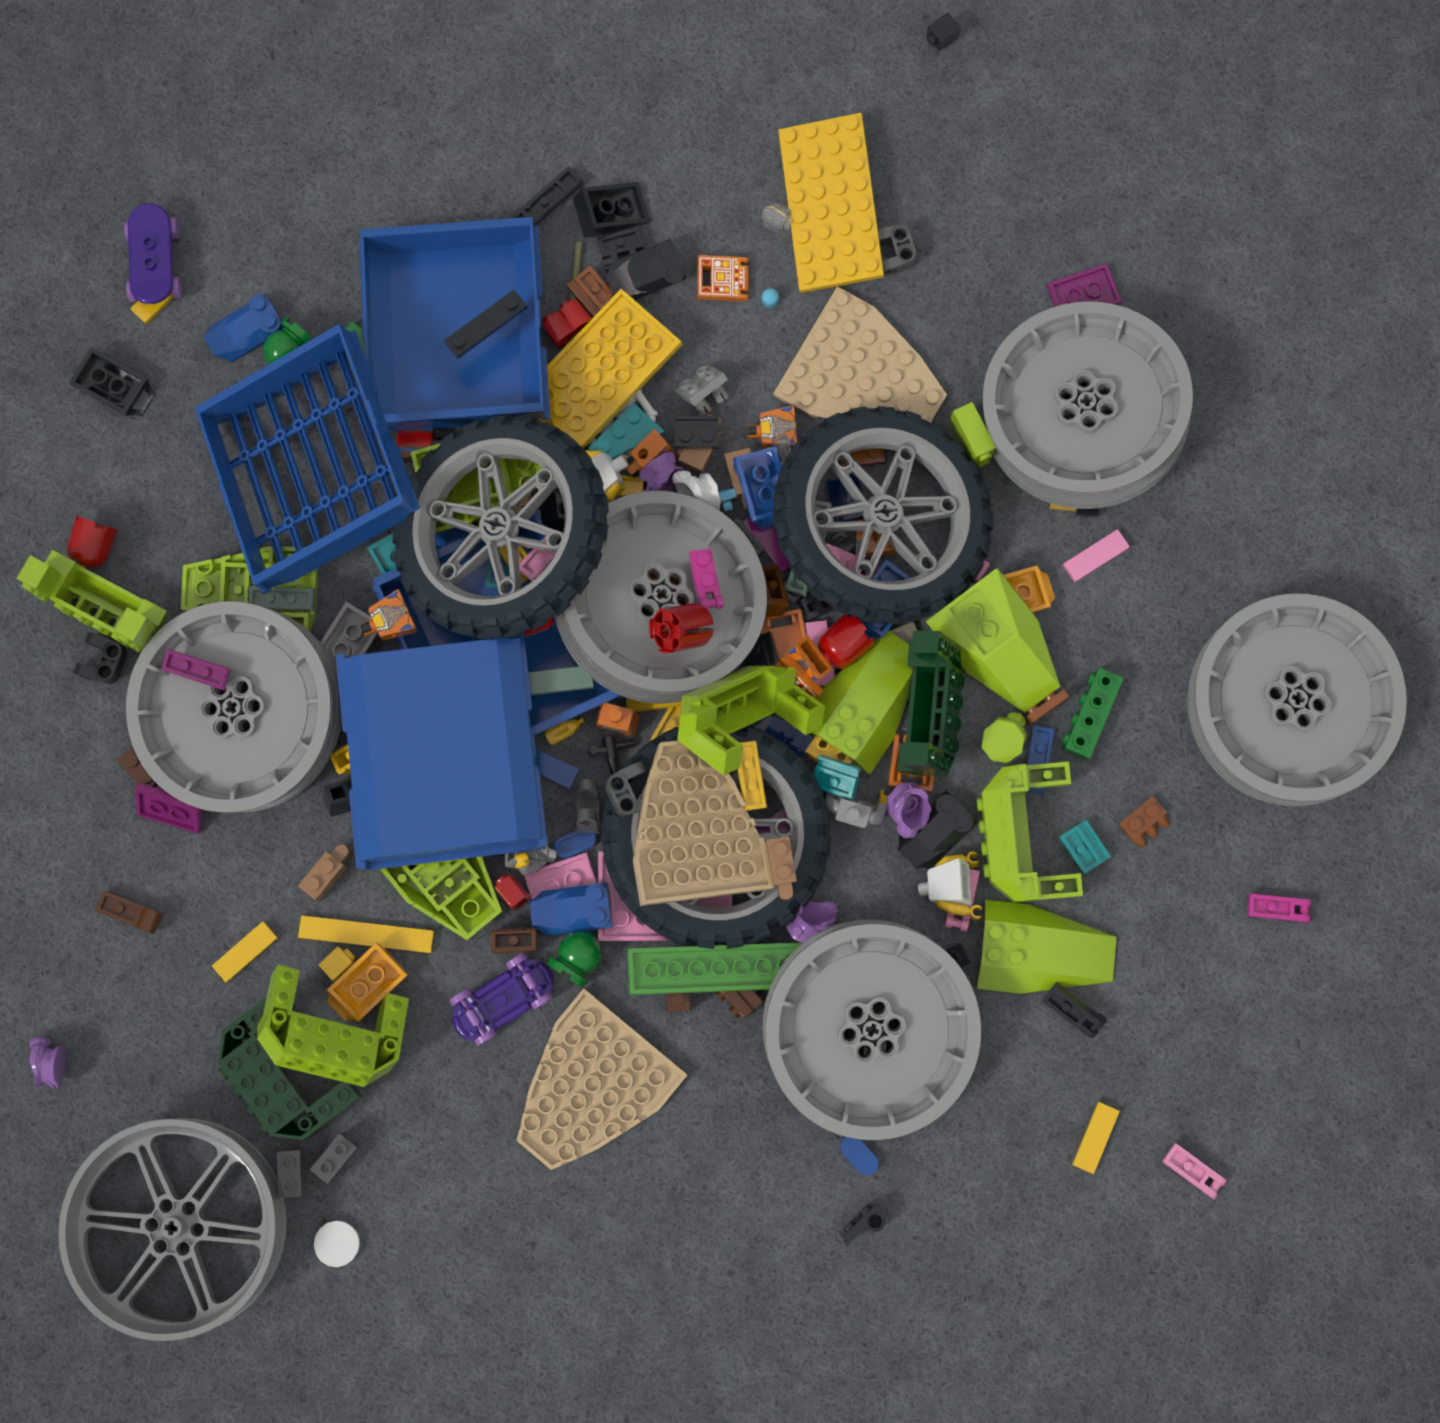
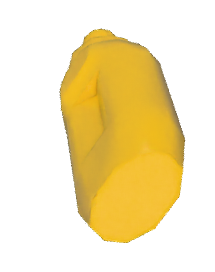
(562, 731)

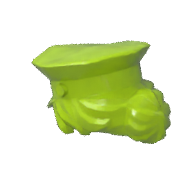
(1005, 738)

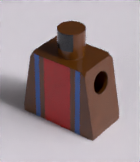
(414, 440)

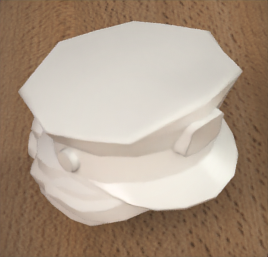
(702, 488)

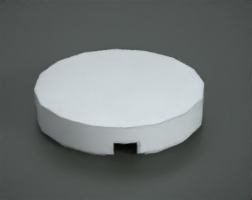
(336, 1243)

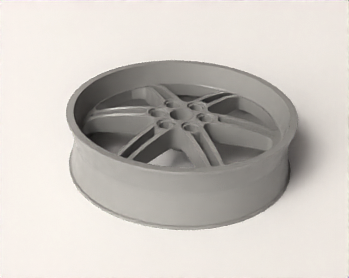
(76, 1224)

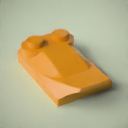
(1032, 587)
(365, 983)

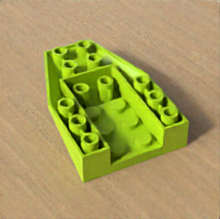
(999, 641)

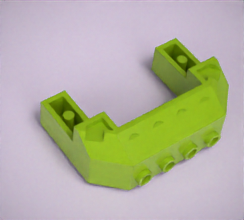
(65, 581)
(738, 701)
(1008, 838)
(325, 1045)

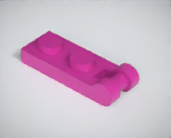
(705, 578)
(1278, 908)

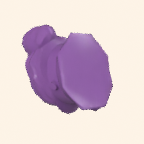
(659, 473)
(909, 808)
(812, 919)
(47, 1063)

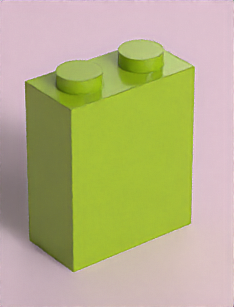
(972, 434)

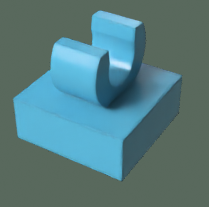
(725, 496)

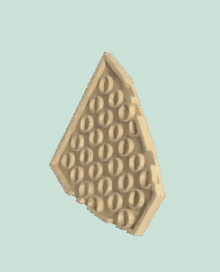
(858, 362)
(695, 833)
(592, 1084)

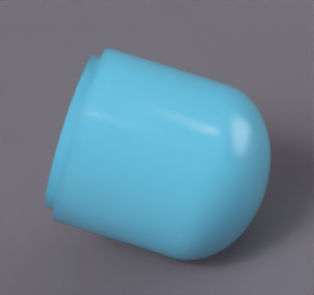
(770, 298)

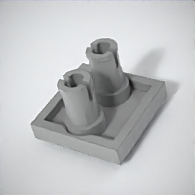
(704, 382)

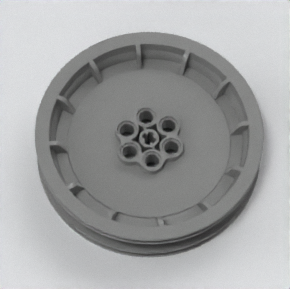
(1110, 352)
(607, 624)
(1354, 682)
(287, 736)
(930, 1048)

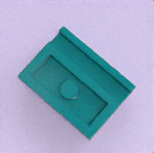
(837, 776)
(1084, 847)

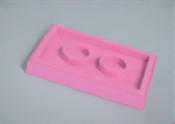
(562, 874)

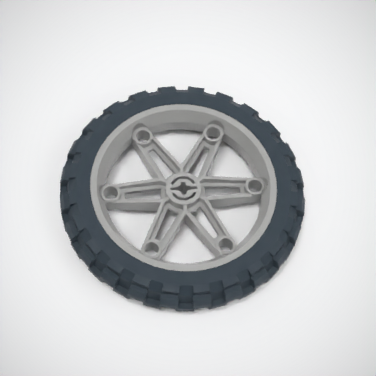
(575, 556)
(845, 588)
(764, 913)

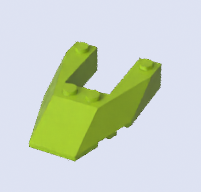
(449, 892)

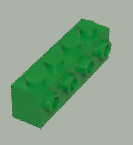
(1092, 714)

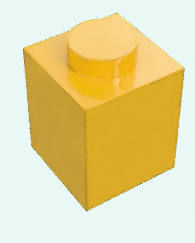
(337, 963)

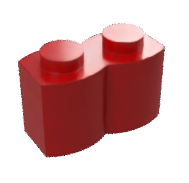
(565, 323)
(512, 891)

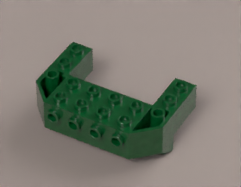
(933, 705)
(268, 1089)

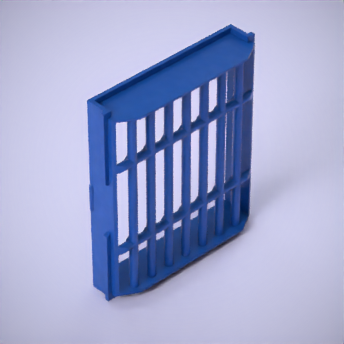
(262, 388)

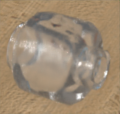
(776, 218)

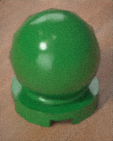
(284, 341)
(577, 955)

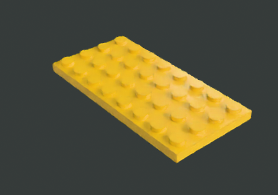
(831, 203)
(606, 367)

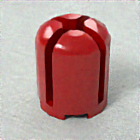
(682, 629)

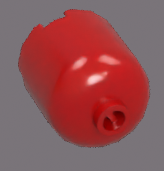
(90, 544)
(844, 642)

